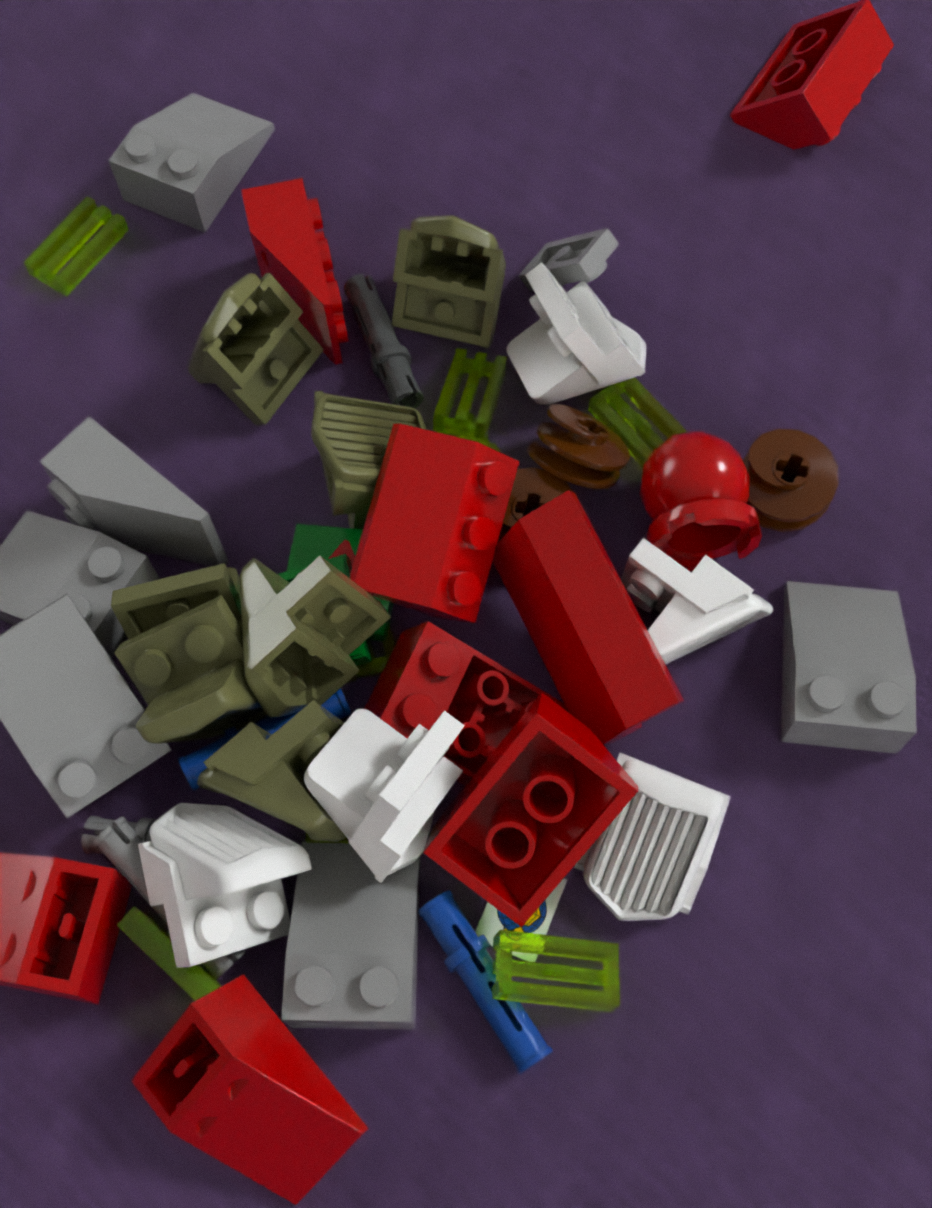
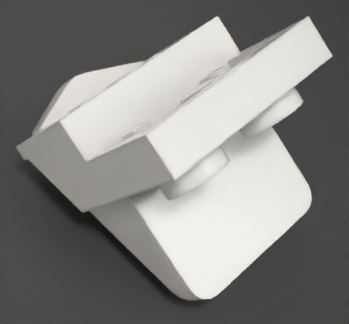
(573, 344)
(693, 605)
(384, 786)
(656, 847)
(218, 880)

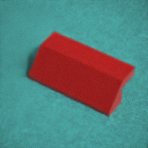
(583, 620)

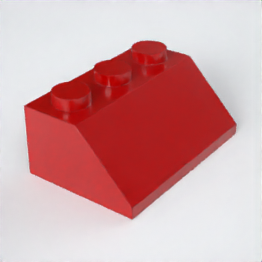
(816, 77)
(434, 523)
(531, 811)

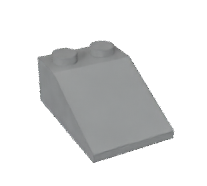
(188, 159)
(127, 499)
(53, 558)
(846, 669)
(70, 707)
(351, 944)

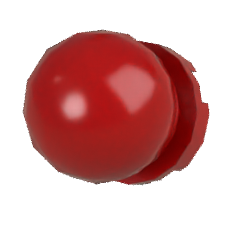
(698, 499)

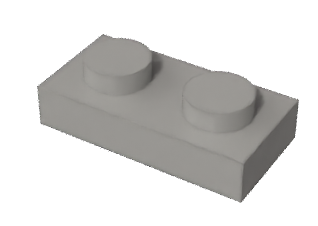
(575, 257)

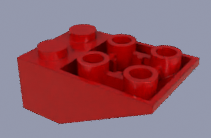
(289, 248)
(440, 674)
(58, 924)
(248, 1093)

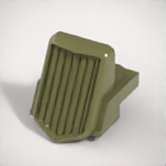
(448, 279)
(254, 346)
(352, 447)
(163, 599)
(302, 633)
(191, 676)
(271, 768)

